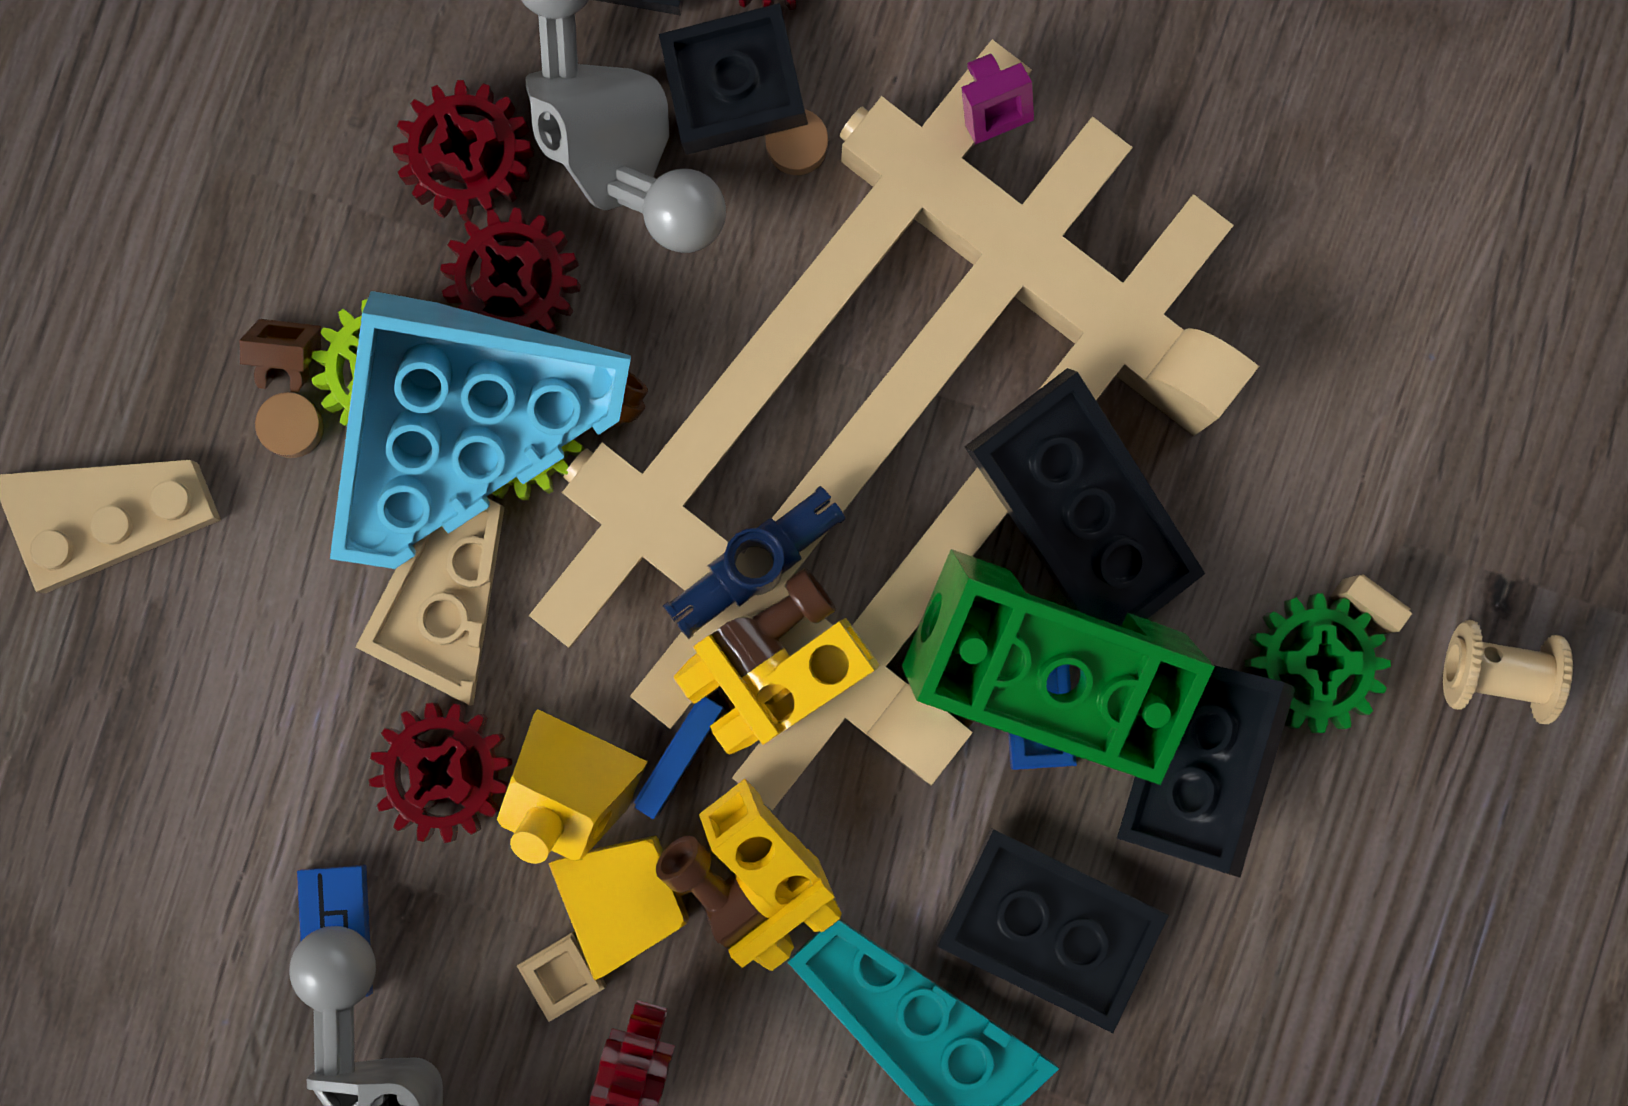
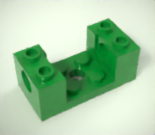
(993, 645)

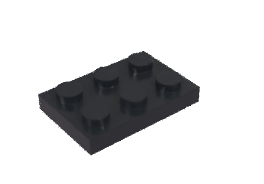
(1216, 776)
(1052, 930)

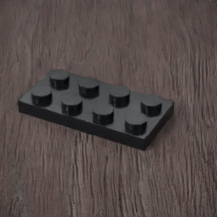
(1084, 504)

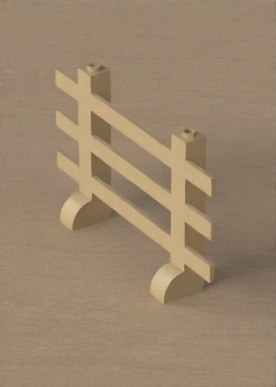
(1014, 254)

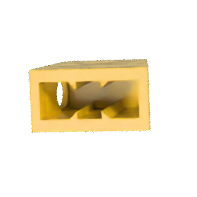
(566, 790)
(618, 902)

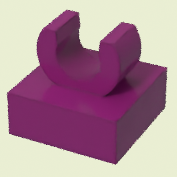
(996, 98)

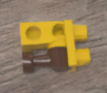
(762, 678)
(772, 883)

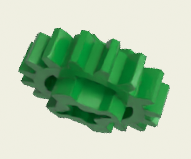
(1319, 638)

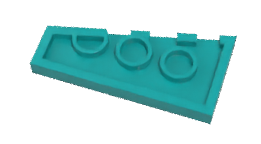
(915, 1028)

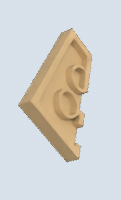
(100, 516)
(439, 607)

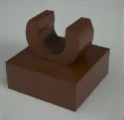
(280, 346)

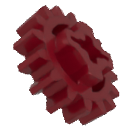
(441, 156)
(528, 261)
(417, 756)
(634, 1061)

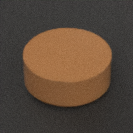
(799, 148)
(289, 425)

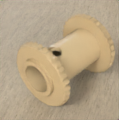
(1508, 672)

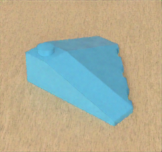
(452, 413)

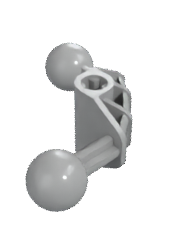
(611, 136)
(332, 974)

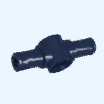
(780, 538)

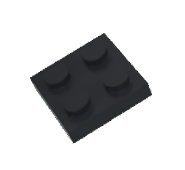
(732, 79)

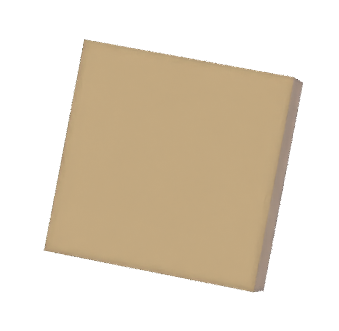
(1366, 596)
(560, 976)

